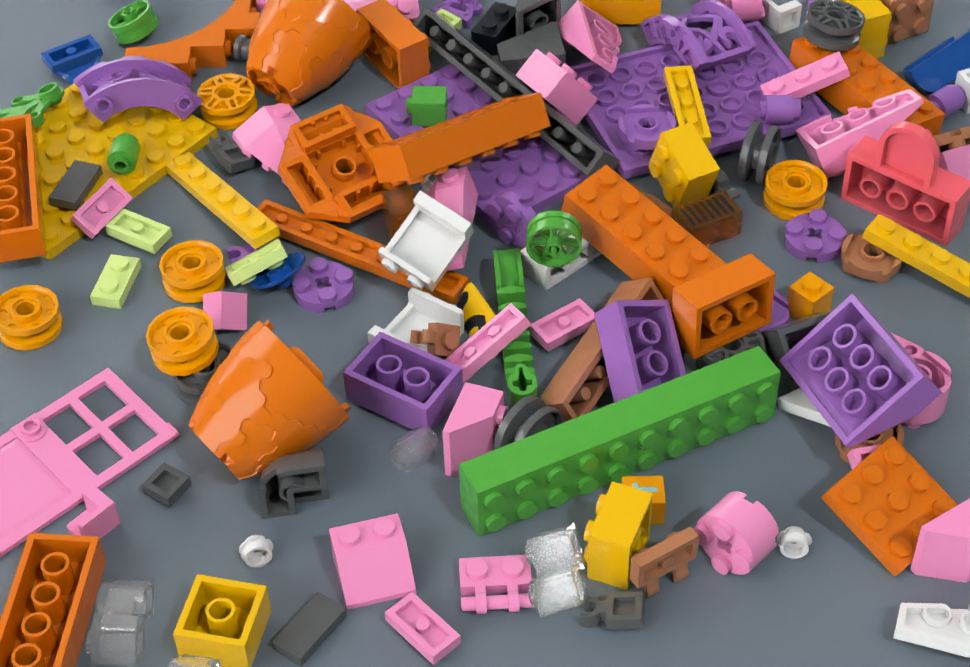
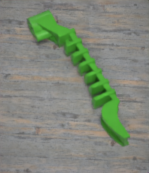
(517, 354)

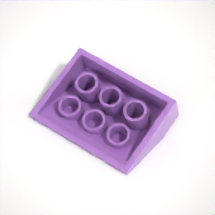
(858, 374)

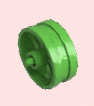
(133, 22)
(554, 232)

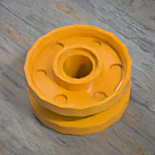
(227, 101)
(794, 189)
(192, 270)
(29, 317)
(182, 341)

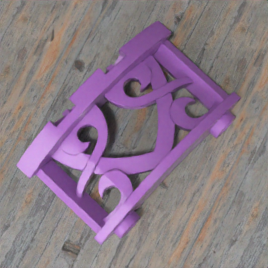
(695, 43)
(136, 83)

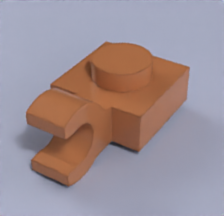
(439, 337)

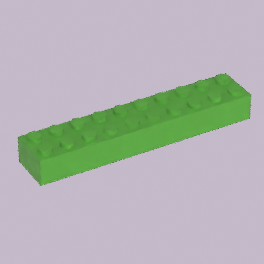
(617, 440)

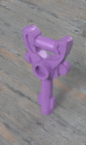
(463, 9)

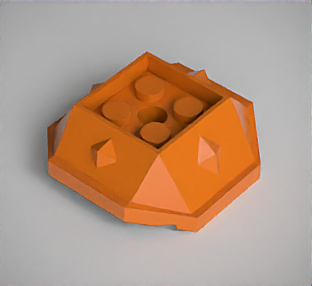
(317, 153)

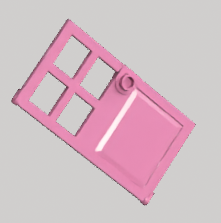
(44, 475)

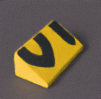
(475, 309)

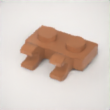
(667, 556)

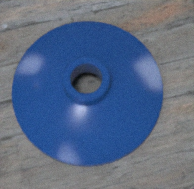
(280, 276)

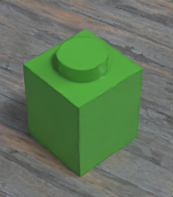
(428, 105)

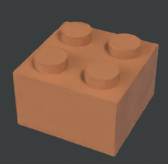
(908, 18)

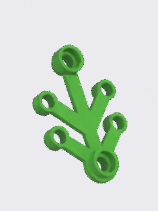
(46, 96)

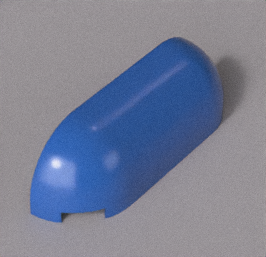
(940, 64)

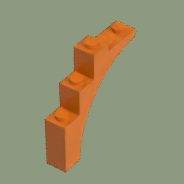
(207, 46)

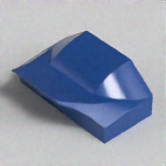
(73, 57)

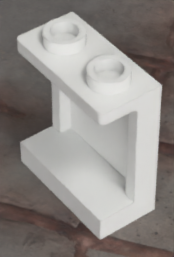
(426, 243)
(419, 312)

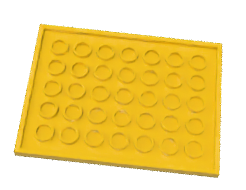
(77, 134)

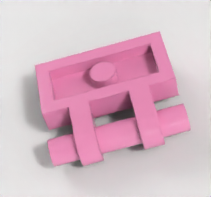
(494, 576)

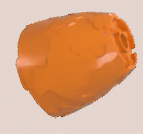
(304, 47)
(264, 404)

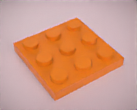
(888, 503)

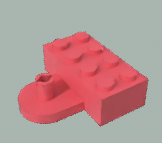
(905, 184)

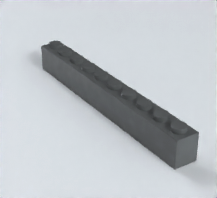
(502, 83)

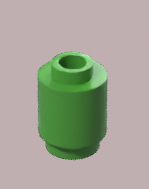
(123, 154)

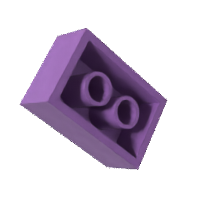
(638, 345)
(403, 382)

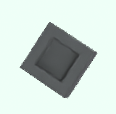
(166, 484)

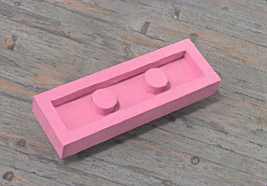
(809, 78)
(489, 341)

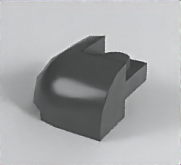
(292, 480)

